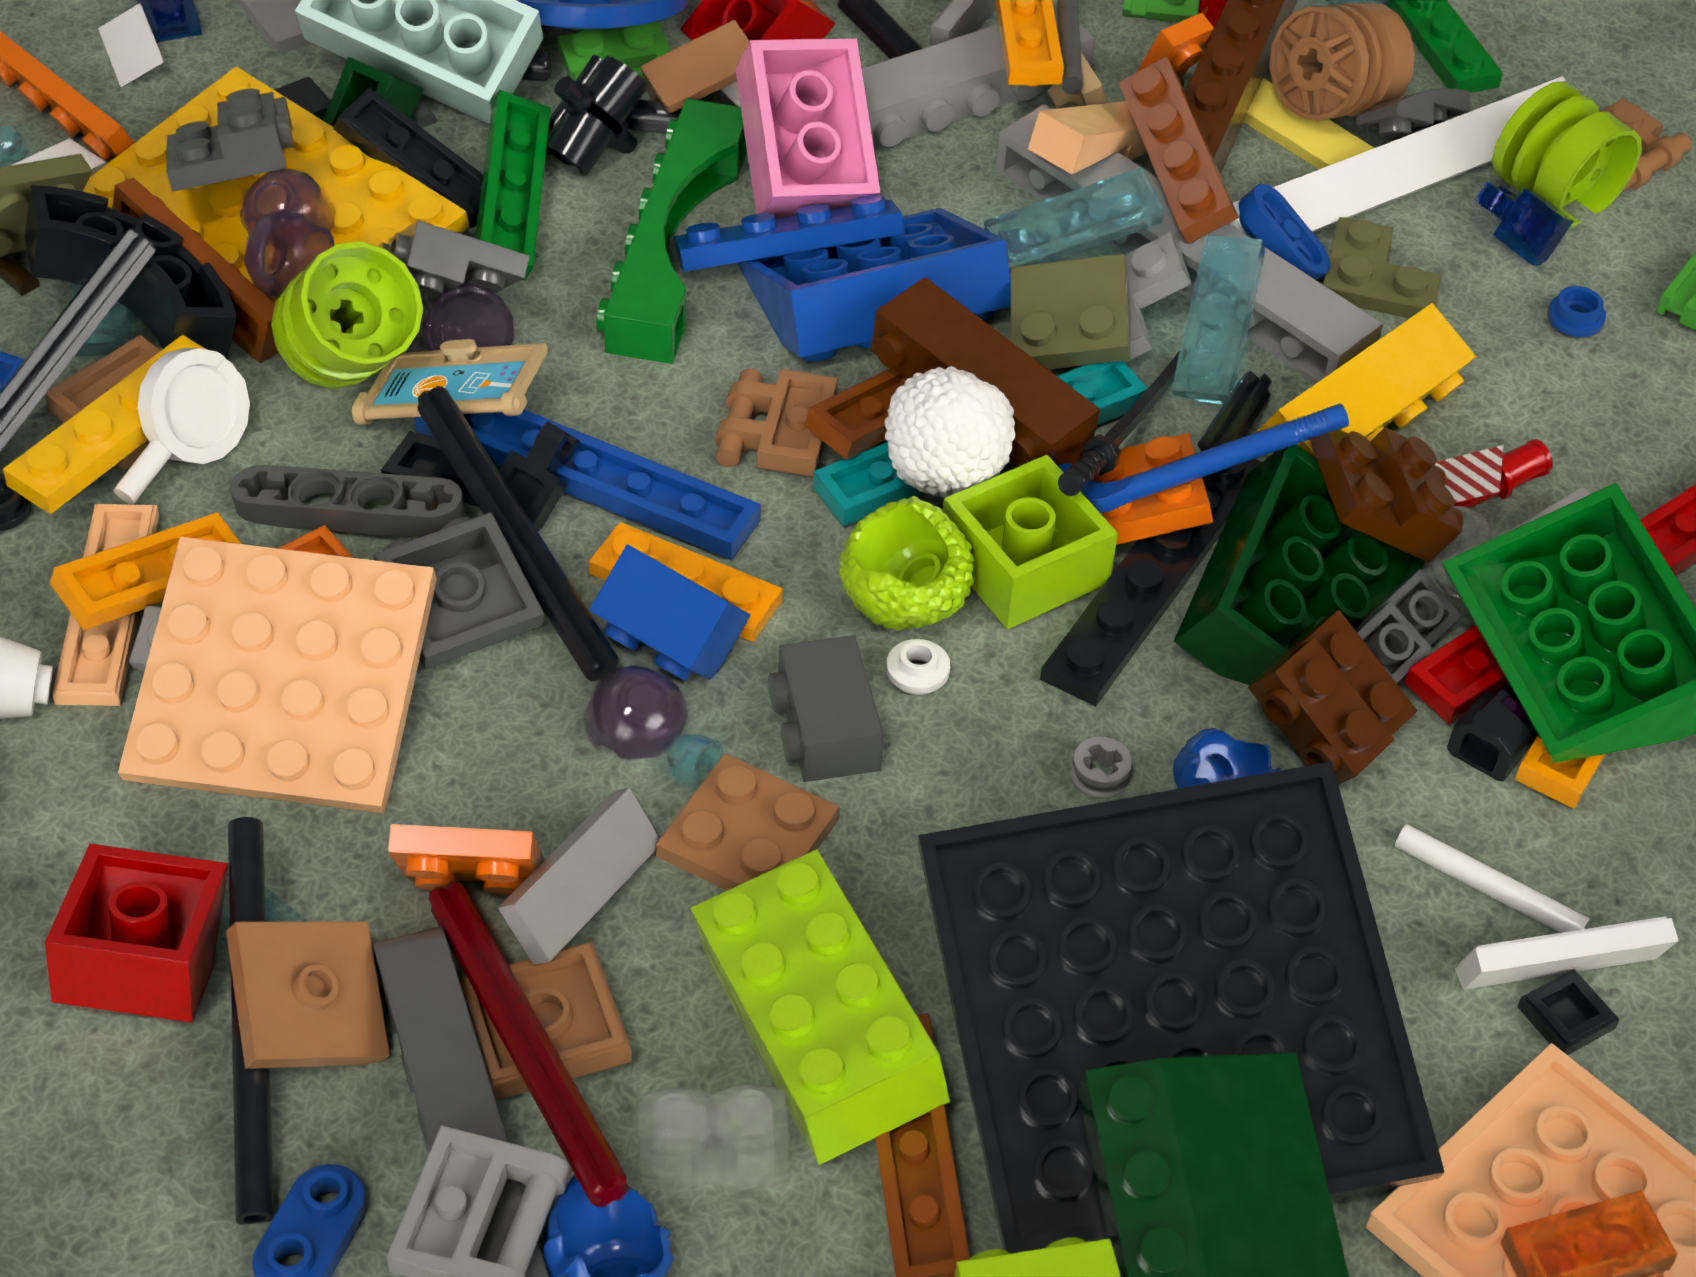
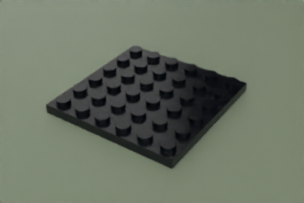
(1169, 933)

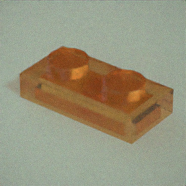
(1592, 1241)

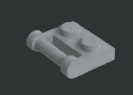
(457, 1202)

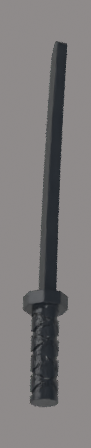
(1101, 452)

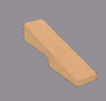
(1085, 135)

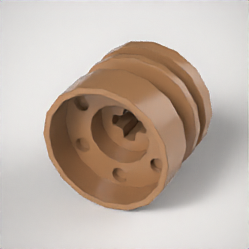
(1341, 59)

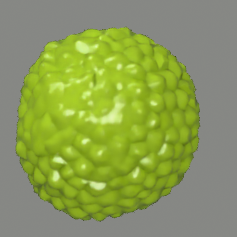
(907, 565)

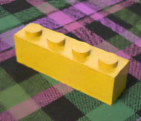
(1388, 378)

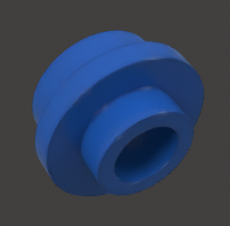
(1577, 312)

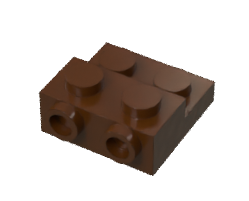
(1389, 490)
(1333, 698)

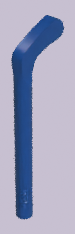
(1118, 493)

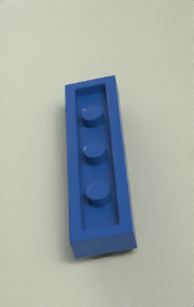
(811, 229)

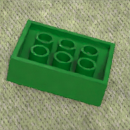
(1586, 627)

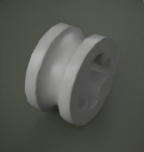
(1094, 781)

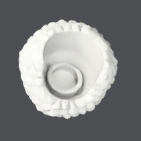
(948, 431)

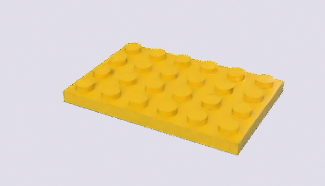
(367, 194)

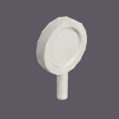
(190, 411)

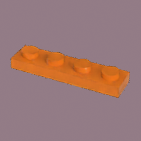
(69, 108)

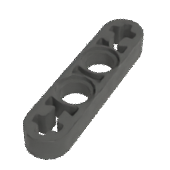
(278, 494)

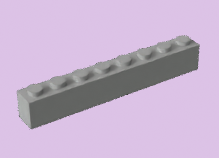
(1291, 311)

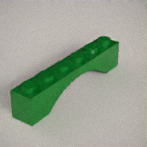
(647, 296)

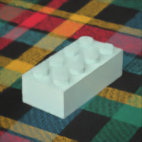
(448, 47)

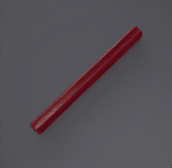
(529, 1046)

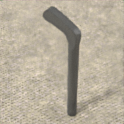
(1070, 45)

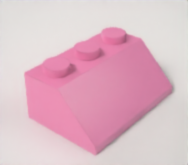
(806, 124)

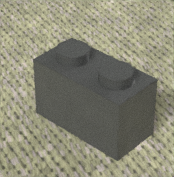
(828, 709)

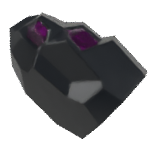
(1492, 734)

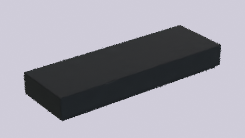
(397, 140)

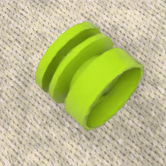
(1567, 150)
(366, 295)

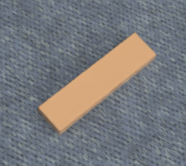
(97, 659)

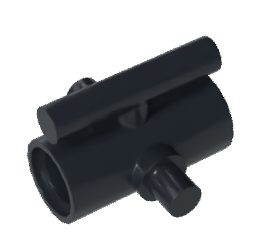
(594, 113)

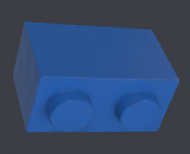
(668, 613)

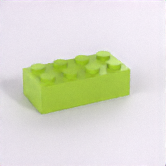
(820, 1006)

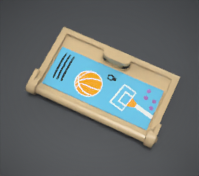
(475, 377)

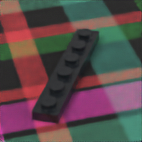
(1137, 597)

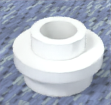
(918, 678)

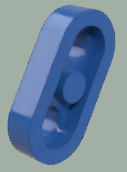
(1271, 218)
(310, 1227)

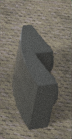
(1423, 109)
(1407, 624)

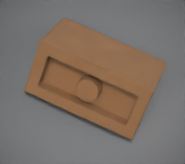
(696, 67)

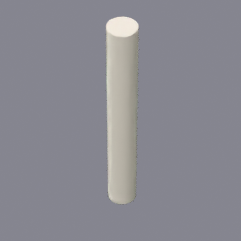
(1489, 881)

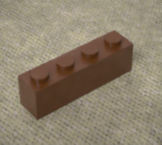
(933, 330)

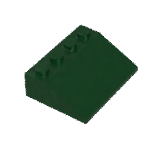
(1284, 570)
(1210, 1168)

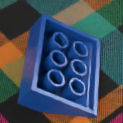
(832, 293)

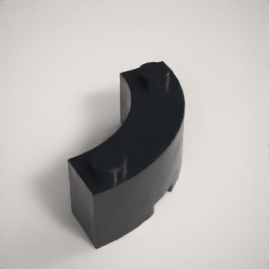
(172, 294)

